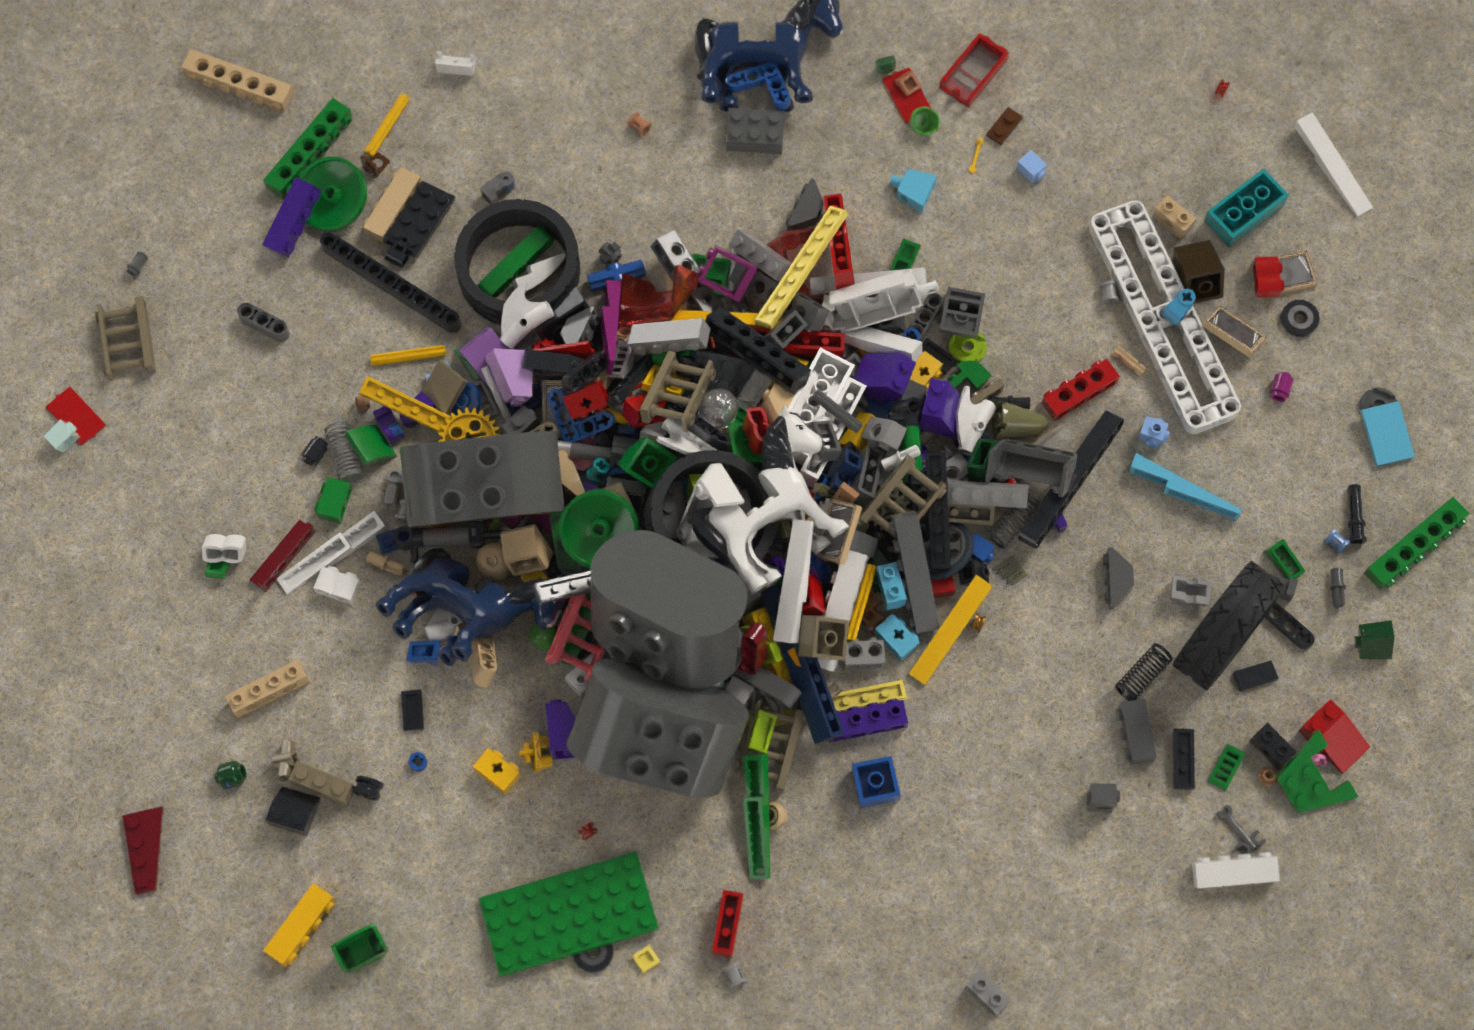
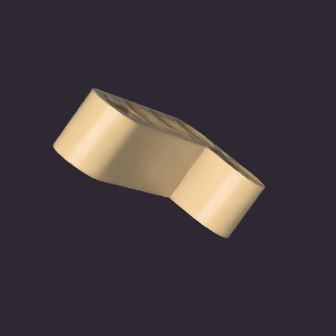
(482, 659)

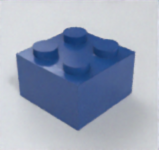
(875, 782)

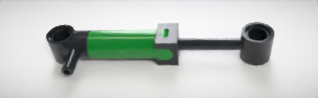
(908, 414)

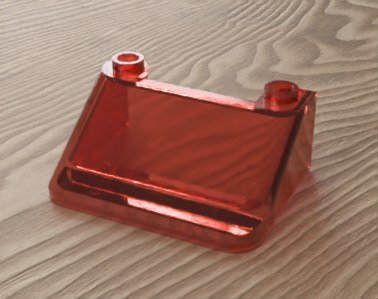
(642, 305)

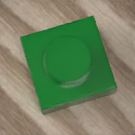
(217, 570)

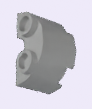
(1190, 592)

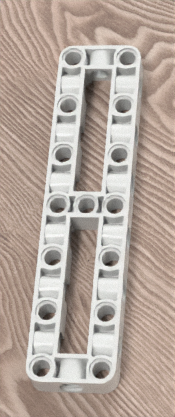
(1153, 334)

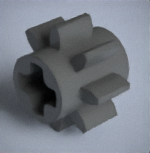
(610, 253)

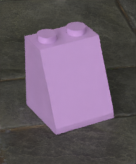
(510, 377)

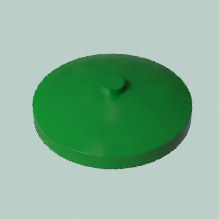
(341, 195)
(592, 521)

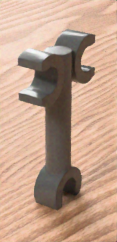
(1248, 843)

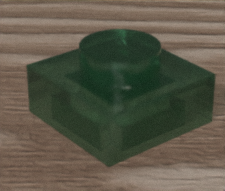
(885, 65)

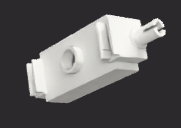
(892, 301)

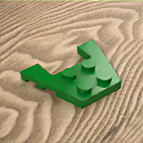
(1305, 784)

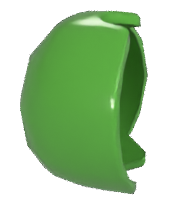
(924, 121)
(542, 638)

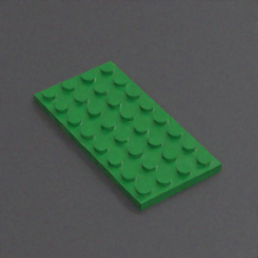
(568, 914)

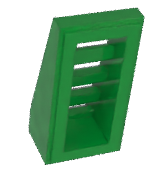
(1275, 558)
(1233, 751)

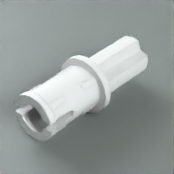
(894, 460)

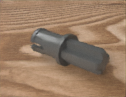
(1337, 587)

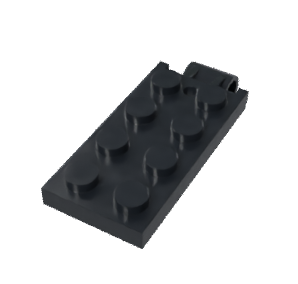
(417, 223)
(731, 371)

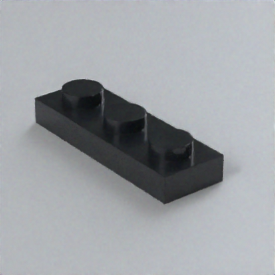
(1183, 759)

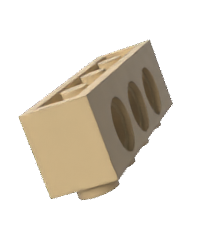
(267, 689)

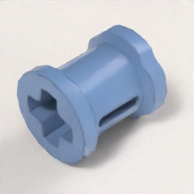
(1339, 547)

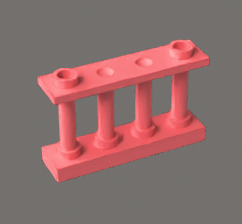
(564, 635)

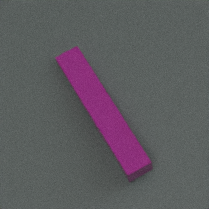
(609, 321)

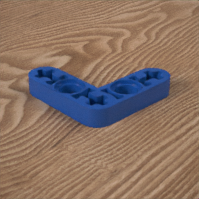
(767, 79)
(578, 427)

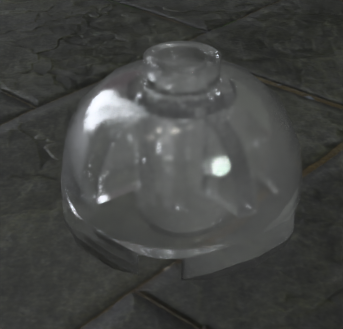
(718, 408)

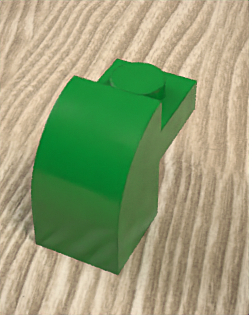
(971, 371)

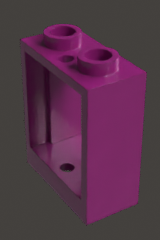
(743, 282)

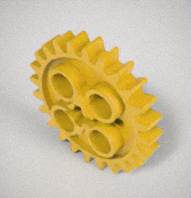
(464, 421)

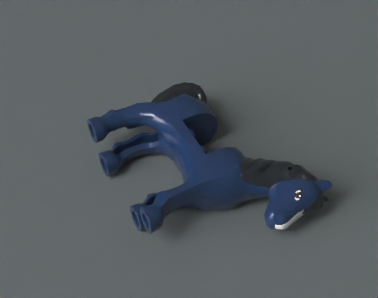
(722, 52)
(482, 613)

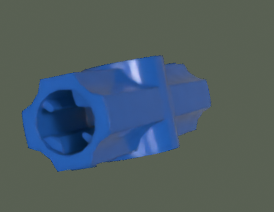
(614, 272)

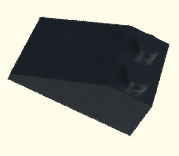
(564, 308)

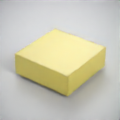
(646, 959)

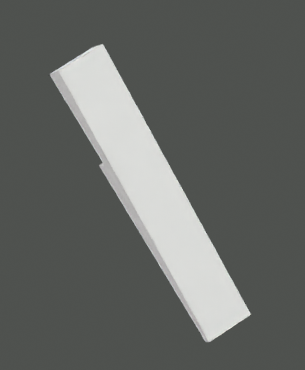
(1332, 164)
(881, 342)
(332, 552)
(794, 583)

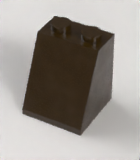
(1200, 270)

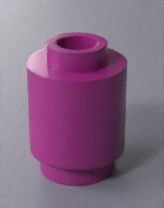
(1281, 386)

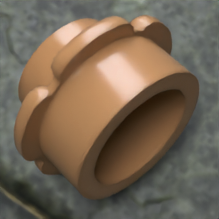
(362, 403)
(1262, 776)

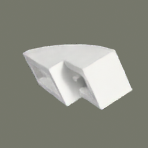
(539, 272)

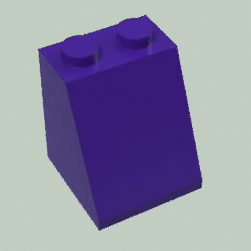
(884, 376)
(940, 409)
(560, 724)

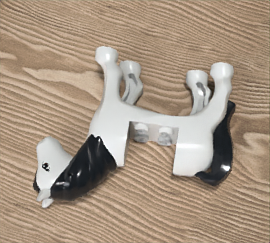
(730, 531)

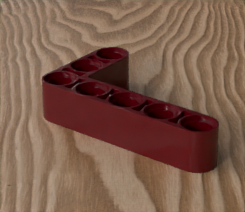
(753, 648)

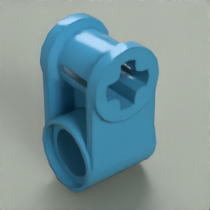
(1177, 309)

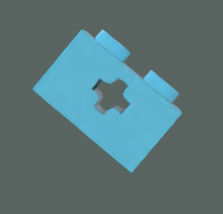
(891, 586)
(899, 647)

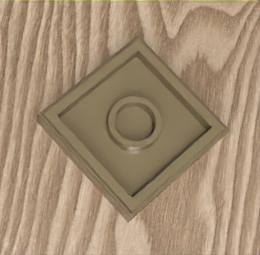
(444, 387)

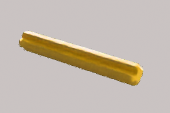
(387, 125)
(408, 355)
(861, 601)

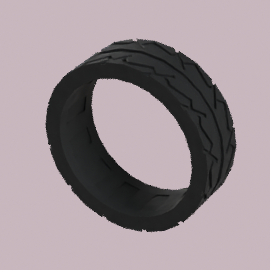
(504, 215)
(739, 471)
(1228, 625)

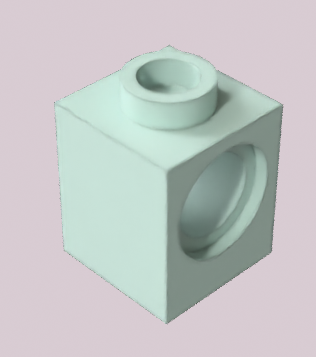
(62, 435)

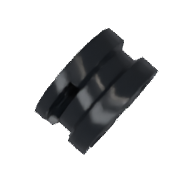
(368, 787)

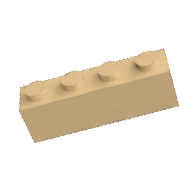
(392, 203)

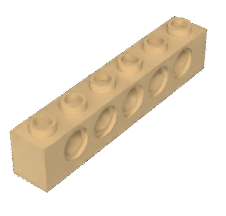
(231, 73)

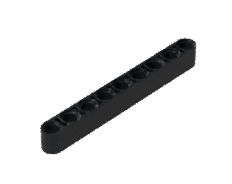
(386, 275)
(1088, 456)

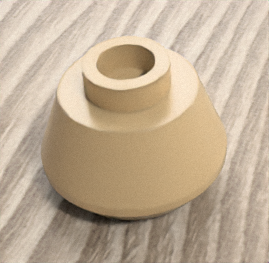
(777, 815)

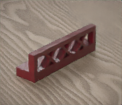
(282, 555)

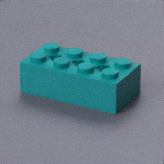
(1246, 207)

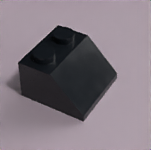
(292, 811)

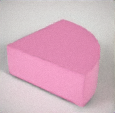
(1319, 760)

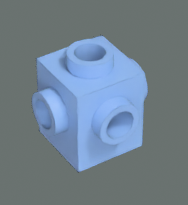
(1154, 432)

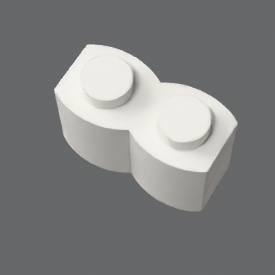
(222, 548)
(337, 584)

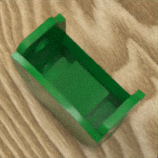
(359, 949)

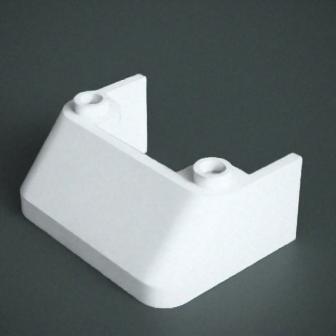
(711, 490)

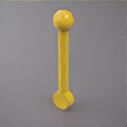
(972, 168)

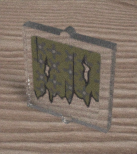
(1008, 573)

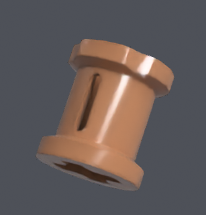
(639, 124)

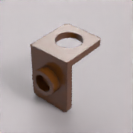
(370, 167)

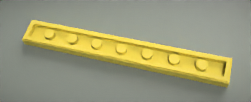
(800, 267)
(858, 697)

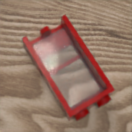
(974, 70)

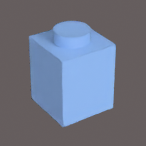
(1032, 167)

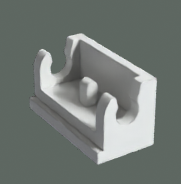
(455, 65)

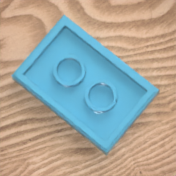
(1387, 433)

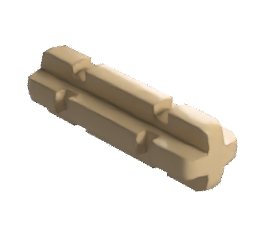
(1129, 361)

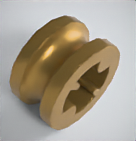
(978, 622)

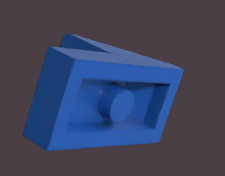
(424, 652)

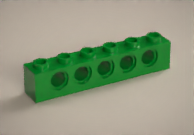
(308, 139)
(1450, 510)

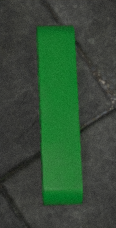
(516, 262)

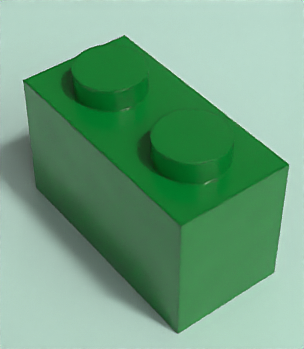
(333, 500)

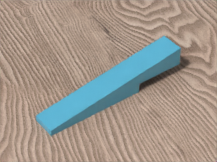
(1181, 488)

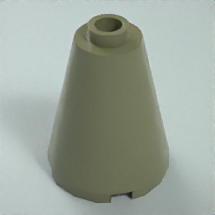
(1016, 422)

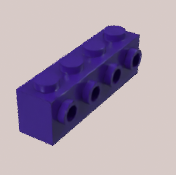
(292, 217)
(872, 719)

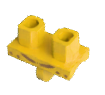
(539, 761)

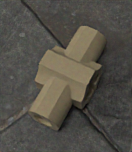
(285, 760)

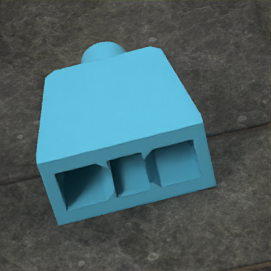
(914, 188)

